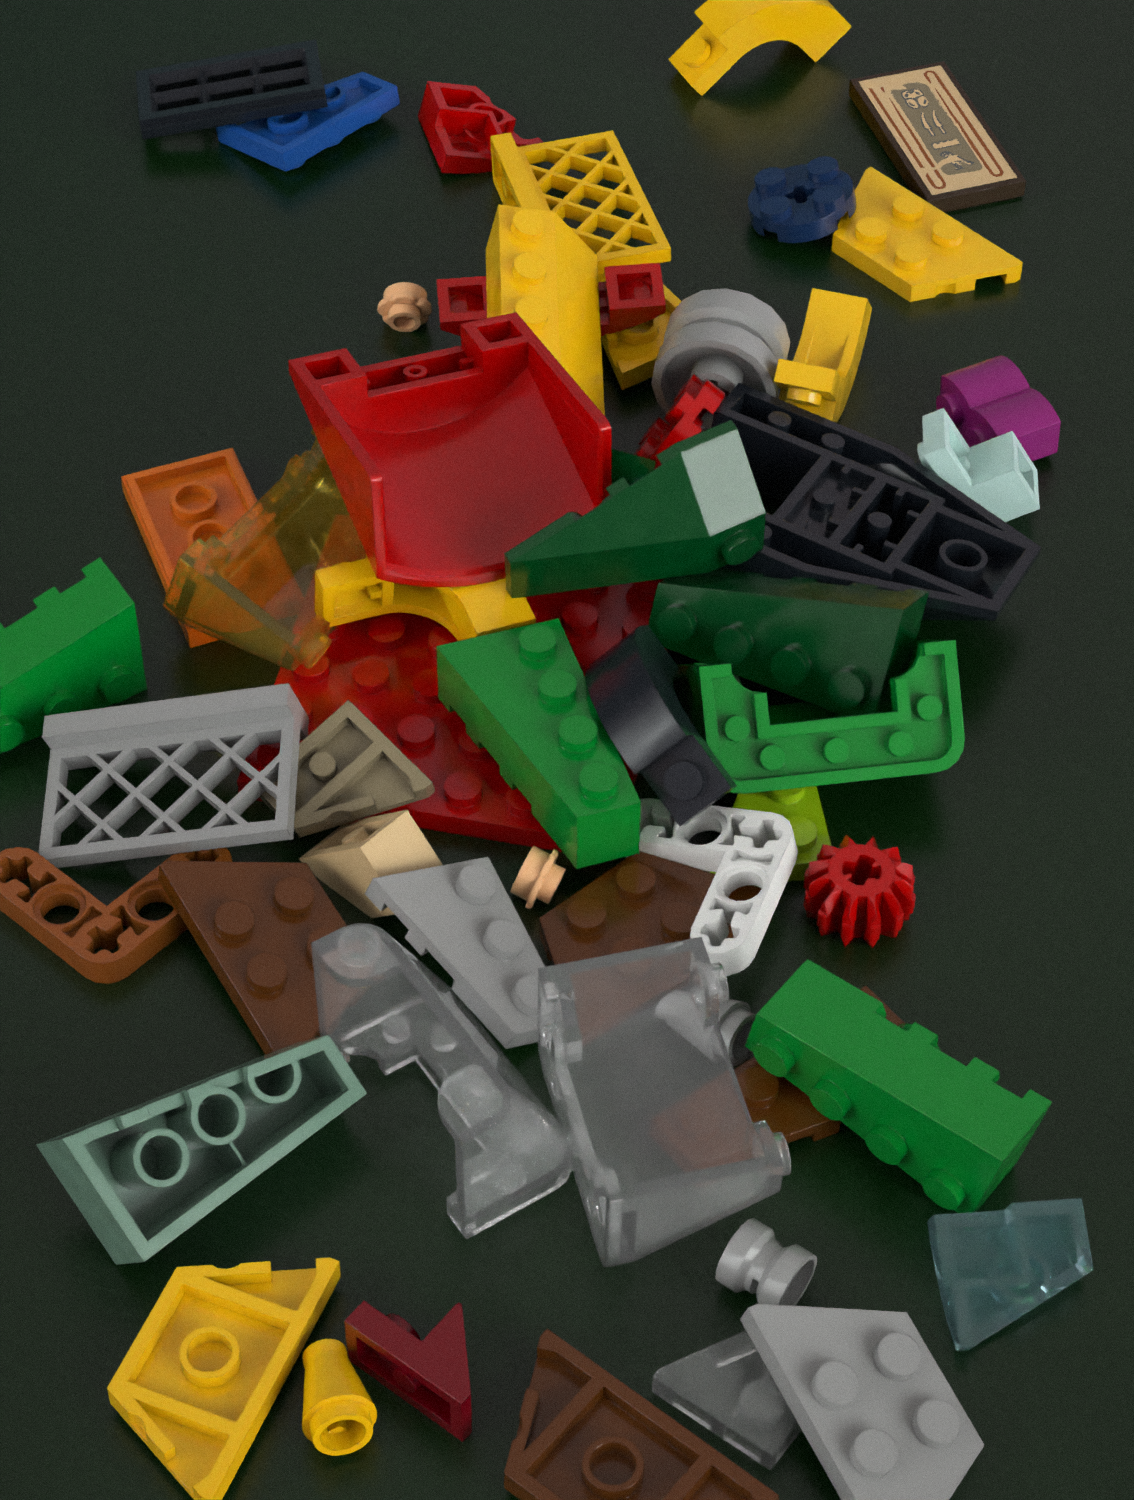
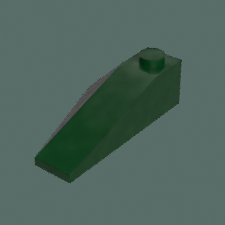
(671, 523)

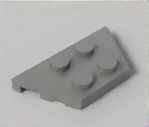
(867, 1399)

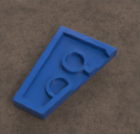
(295, 137)

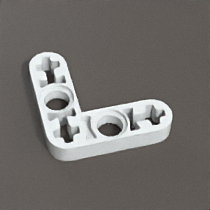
(751, 850)

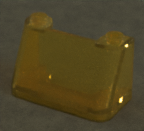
(260, 575)

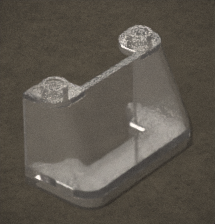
(396, 1010)
(651, 1097)

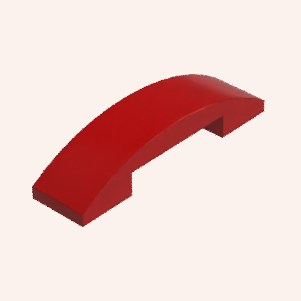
(625, 298)

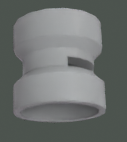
(762, 1266)

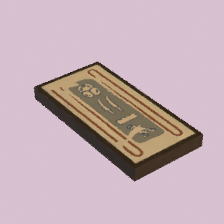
(936, 137)

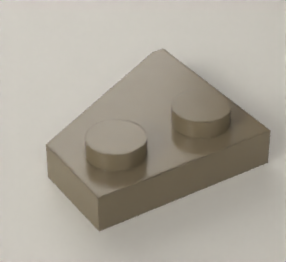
(350, 774)

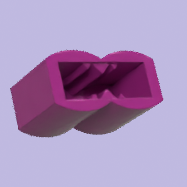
(997, 399)

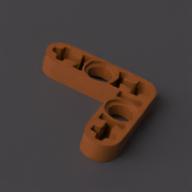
(95, 923)

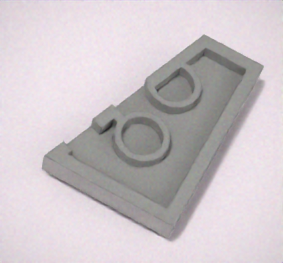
(475, 935)

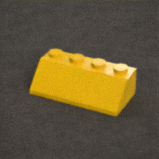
(552, 284)

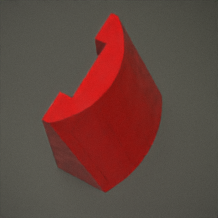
(456, 450)

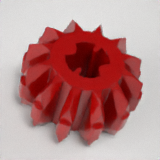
(859, 891)

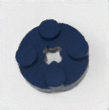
(801, 200)

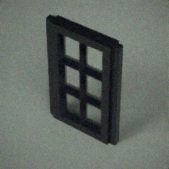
(228, 78)

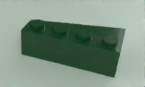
(794, 634)

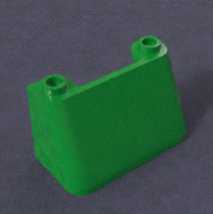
(811, 746)

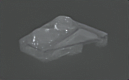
(732, 1396)

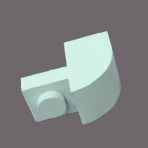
(990, 473)

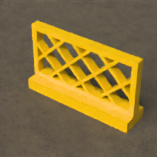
(527, 185)

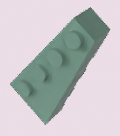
(184, 1153)

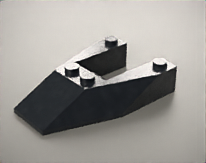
(870, 514)

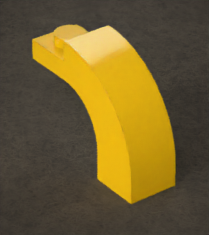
(738, 26)
(826, 354)
(354, 593)

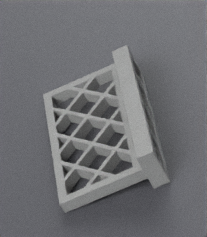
(172, 734)

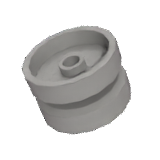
(720, 338)

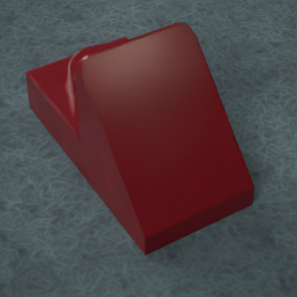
(423, 1373)

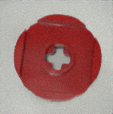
(683, 418)

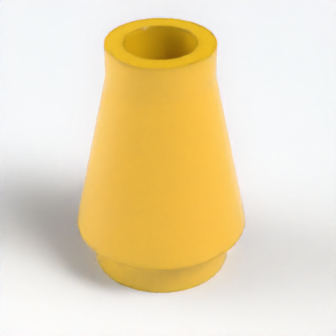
(335, 1403)

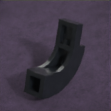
(650, 728)

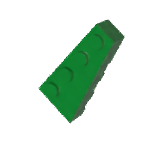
(69, 655)
(537, 721)
(895, 1087)

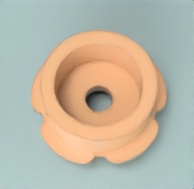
(404, 306)
(538, 877)

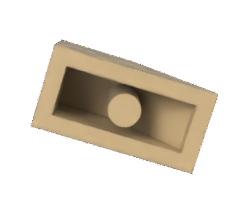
(369, 850)

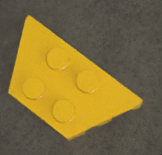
(915, 244)
(216, 1364)

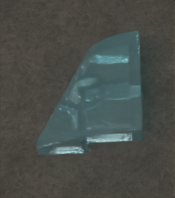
(1006, 1263)

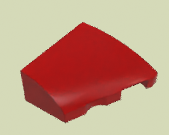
(460, 125)

